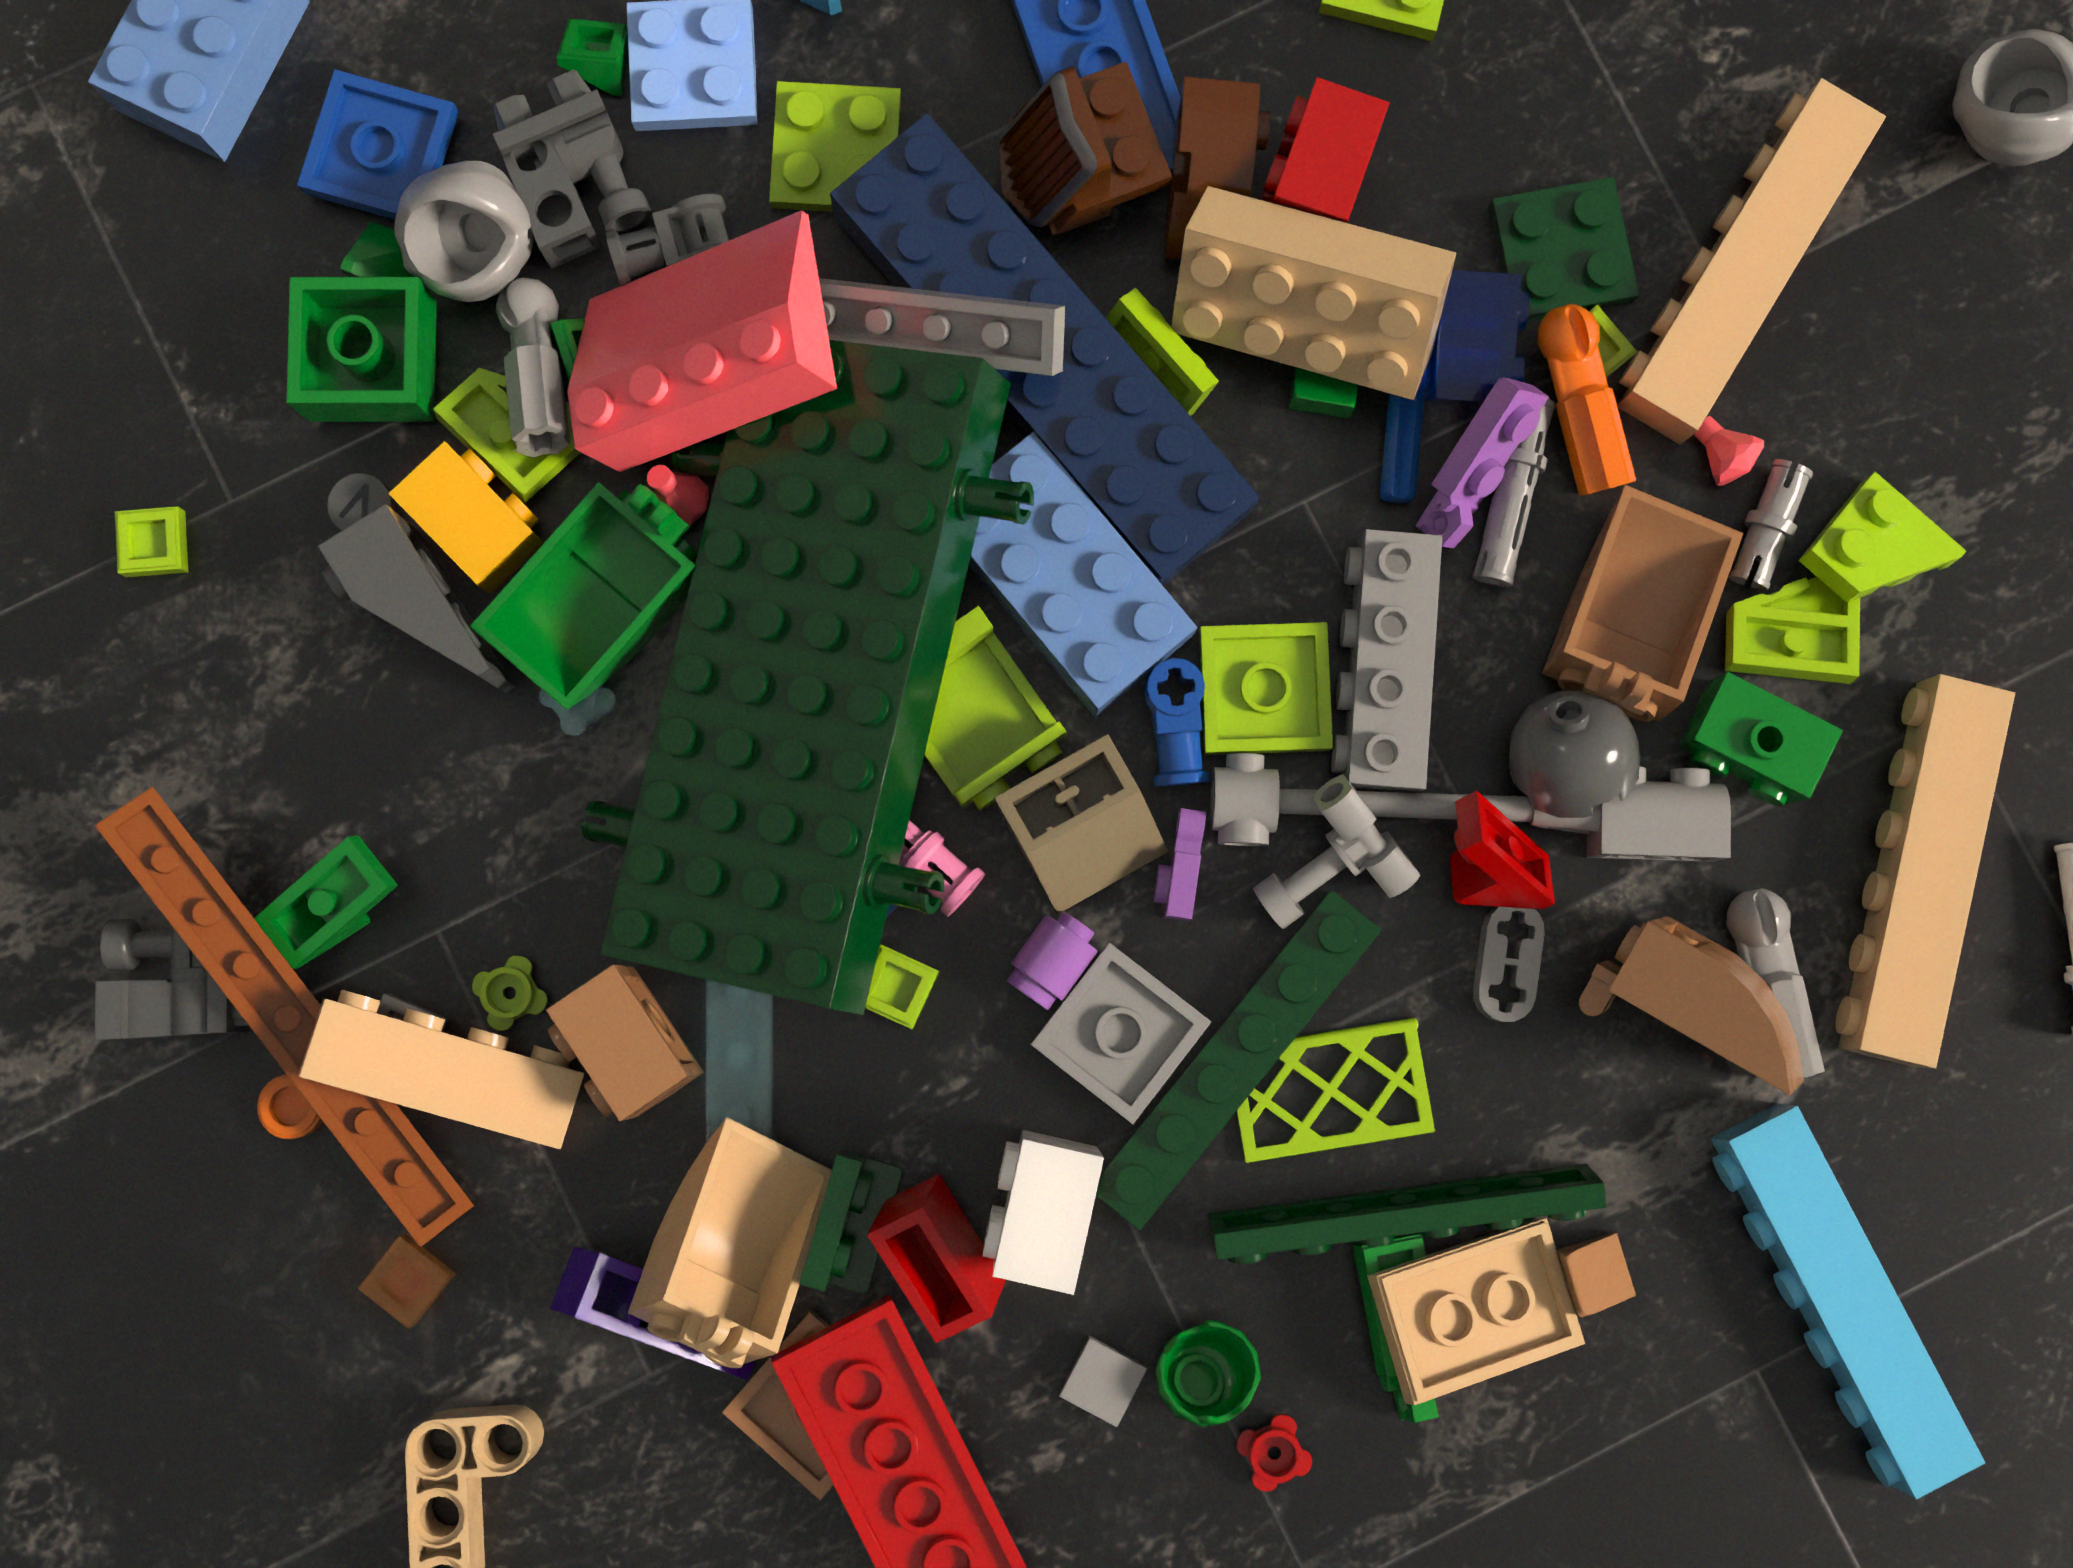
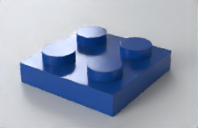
(374, 143)

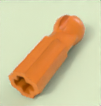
(1585, 402)

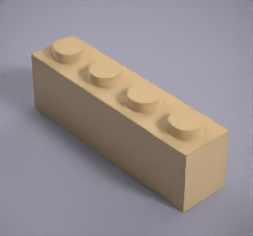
(441, 1072)

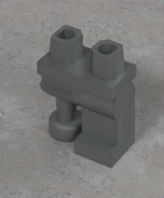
(556, 151)
(157, 1008)

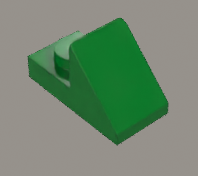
(326, 902)

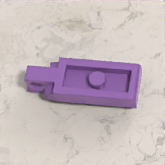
(1479, 458)

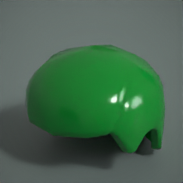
(1207, 1373)

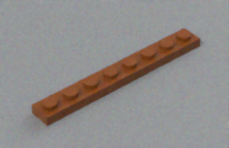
(278, 1009)

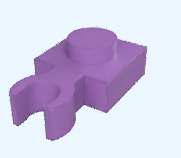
(1178, 882)

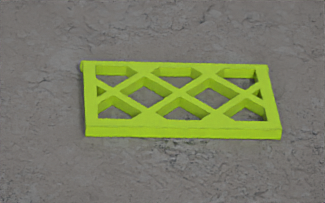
(1369, 1128)

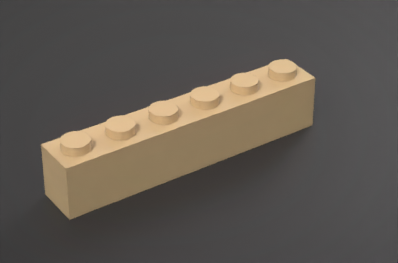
(1750, 261)
(1924, 871)

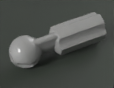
(533, 368)
(1763, 940)

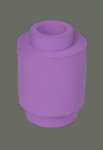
(1052, 959)

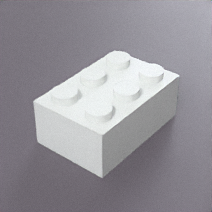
(1046, 1211)

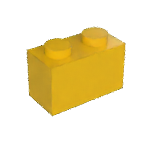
(467, 518)

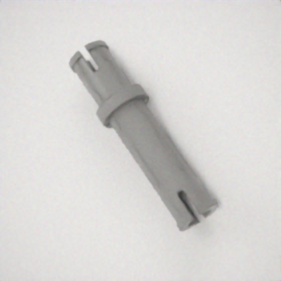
(1512, 506)

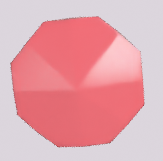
(1728, 451)
(680, 491)

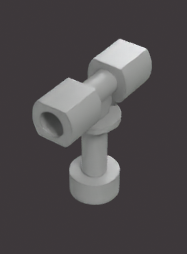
(1353, 845)

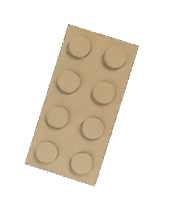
(1311, 291)

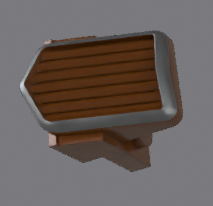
(1080, 150)

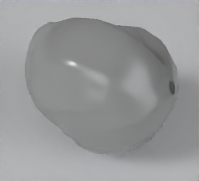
(2017, 97)
(463, 230)

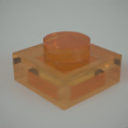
(406, 1281)

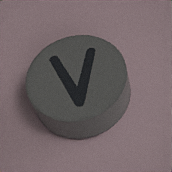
(356, 498)

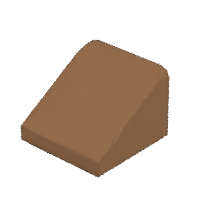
(1596, 1274)

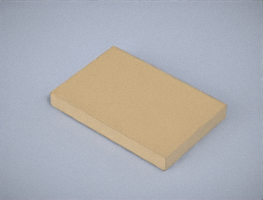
(1475, 1310)

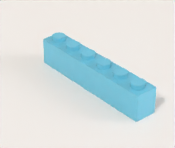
(1846, 1302)

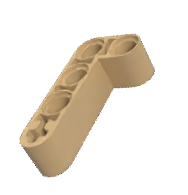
(460, 1480)

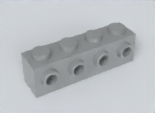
(1389, 661)

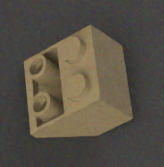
(1081, 824)

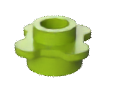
(491, 989)

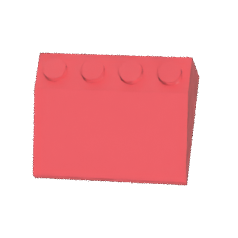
(701, 347)

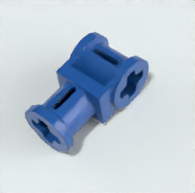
(1177, 727)

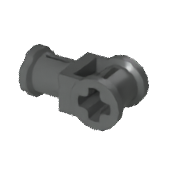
(671, 239)

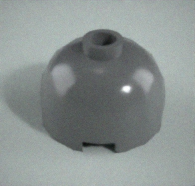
(1573, 753)

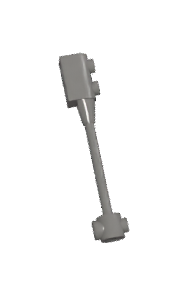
(1655, 822)

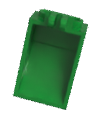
(592, 593)

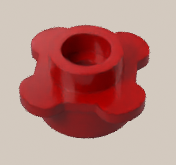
(1292, 1459)

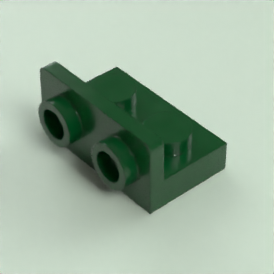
(840, 1244)

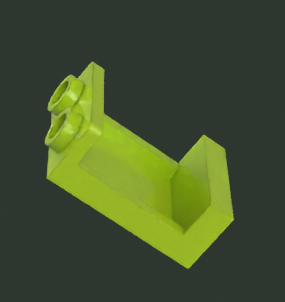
(987, 718)

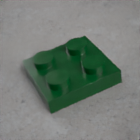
(1566, 246)

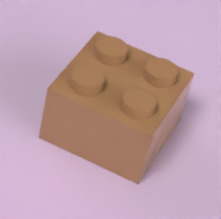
(622, 1043)

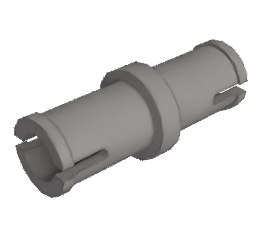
(1770, 525)

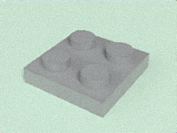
(1121, 1033)

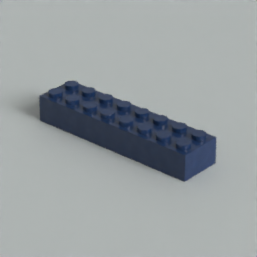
(1106, 416)

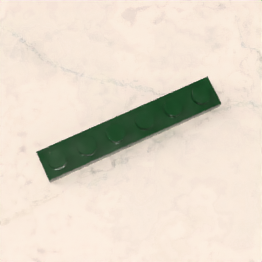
(1235, 1059)
(1428, 1209)

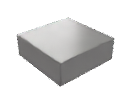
(1102, 1381)

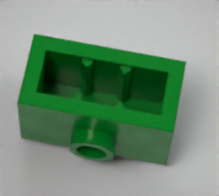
(1758, 740)

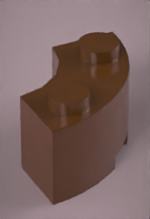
(1213, 147)

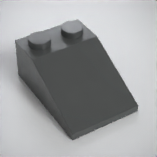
(393, 574)

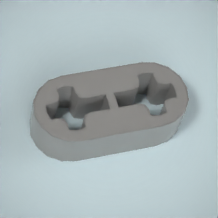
(1524, 963)

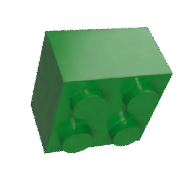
(361, 349)

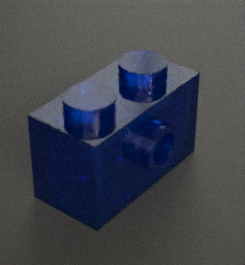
(1477, 337)

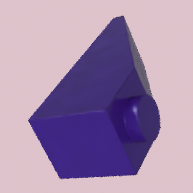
(601, 1293)

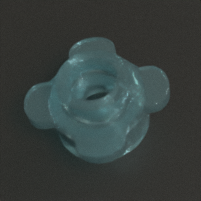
(575, 719)

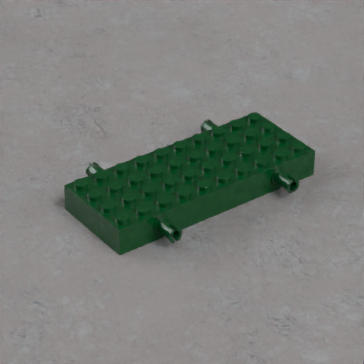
(809, 679)

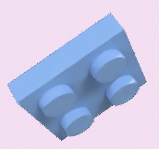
(692, 64)

